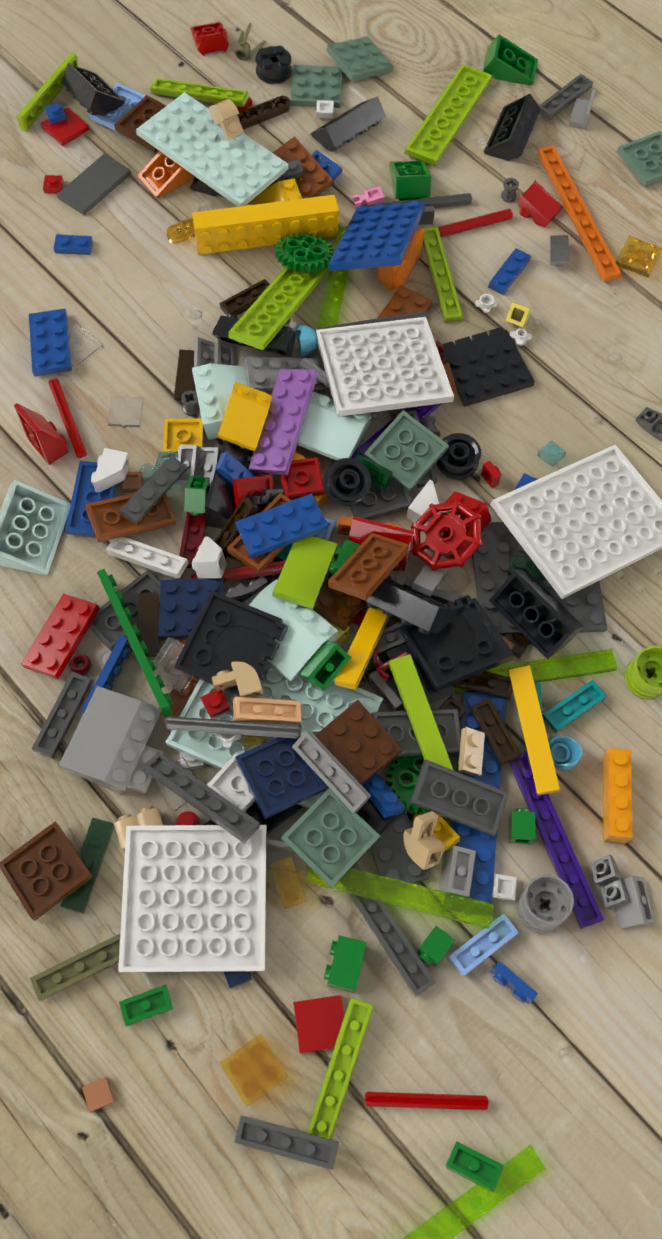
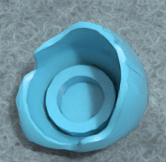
(308, 340)
(565, 752)

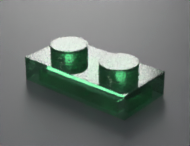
(520, 561)

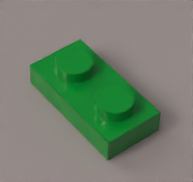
(146, 1005)
(474, 1166)

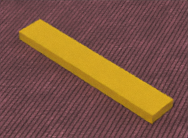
(362, 648)
(534, 731)

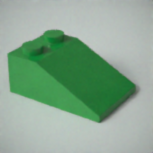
(509, 62)
(410, 180)

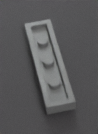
(331, 771)

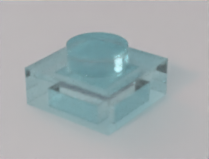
(551, 453)

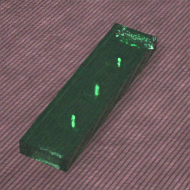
(92, 854)

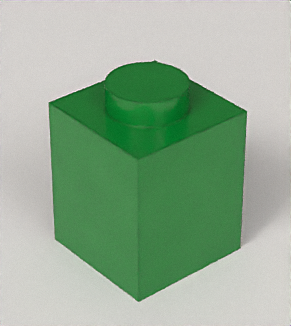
(522, 826)
(435, 946)

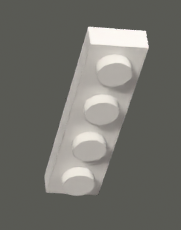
(147, 556)

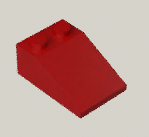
(42, 434)
(473, 504)

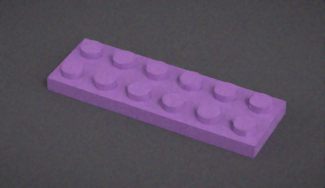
(283, 421)

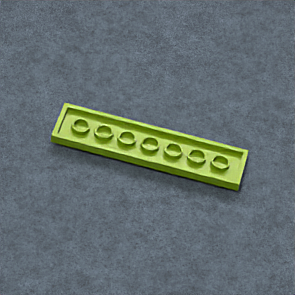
(448, 115)
(275, 307)

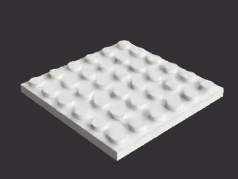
(383, 366)
(193, 900)

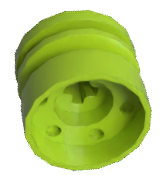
(635, 675)

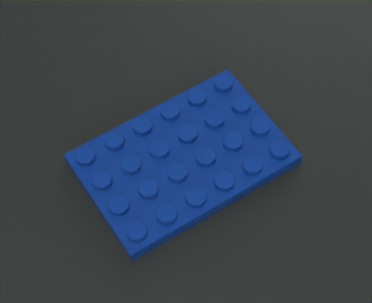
(377, 236)

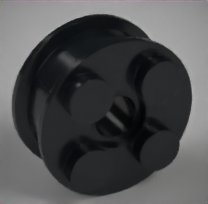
(273, 64)
(468, 460)
(350, 470)

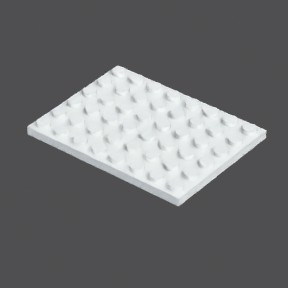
(584, 520)

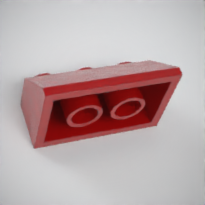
(362, 528)

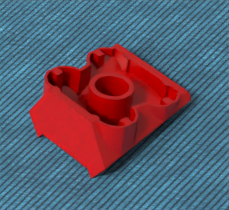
(210, 37)
(539, 205)

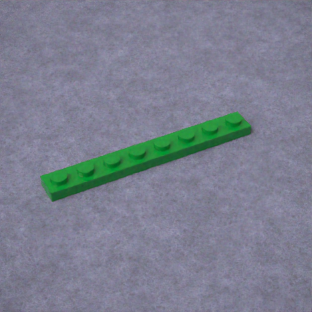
(139, 648)

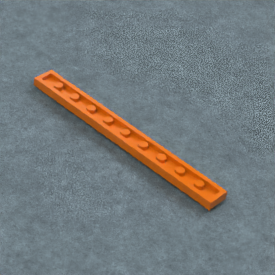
(579, 214)

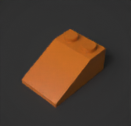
(164, 175)
(397, 275)

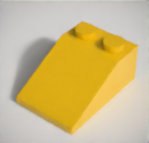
(277, 192)
(244, 416)

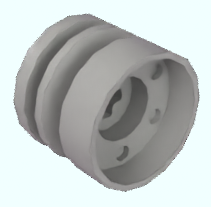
(546, 891)

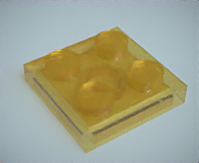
(638, 256)
(253, 1070)

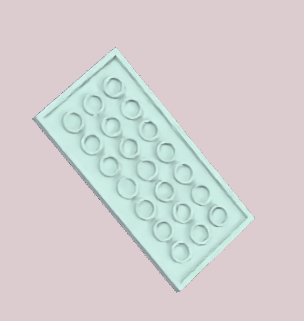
(189, 137)

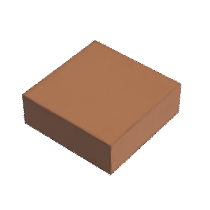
(132, 482)
(98, 1094)

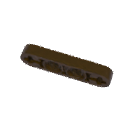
(278, 105)

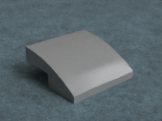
(216, 353)
(199, 461)

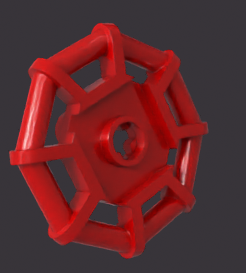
(452, 544)

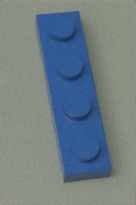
(112, 667)

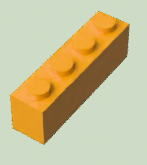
(617, 796)

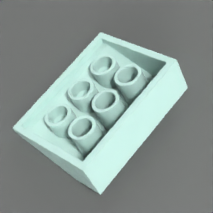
(213, 389)
(331, 434)
(30, 528)
(304, 635)

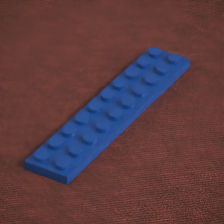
(472, 839)

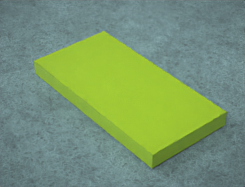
(305, 571)

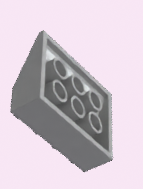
(110, 739)

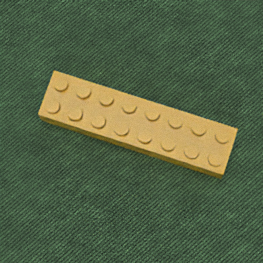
(264, 223)

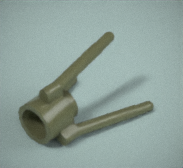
(243, 48)

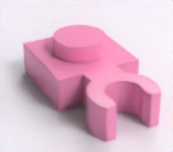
(370, 197)

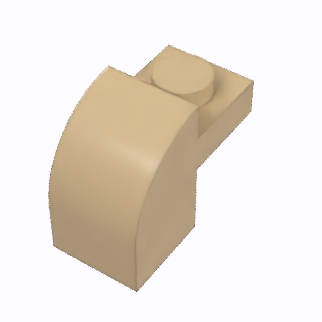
(226, 114)
(243, 676)
(420, 842)

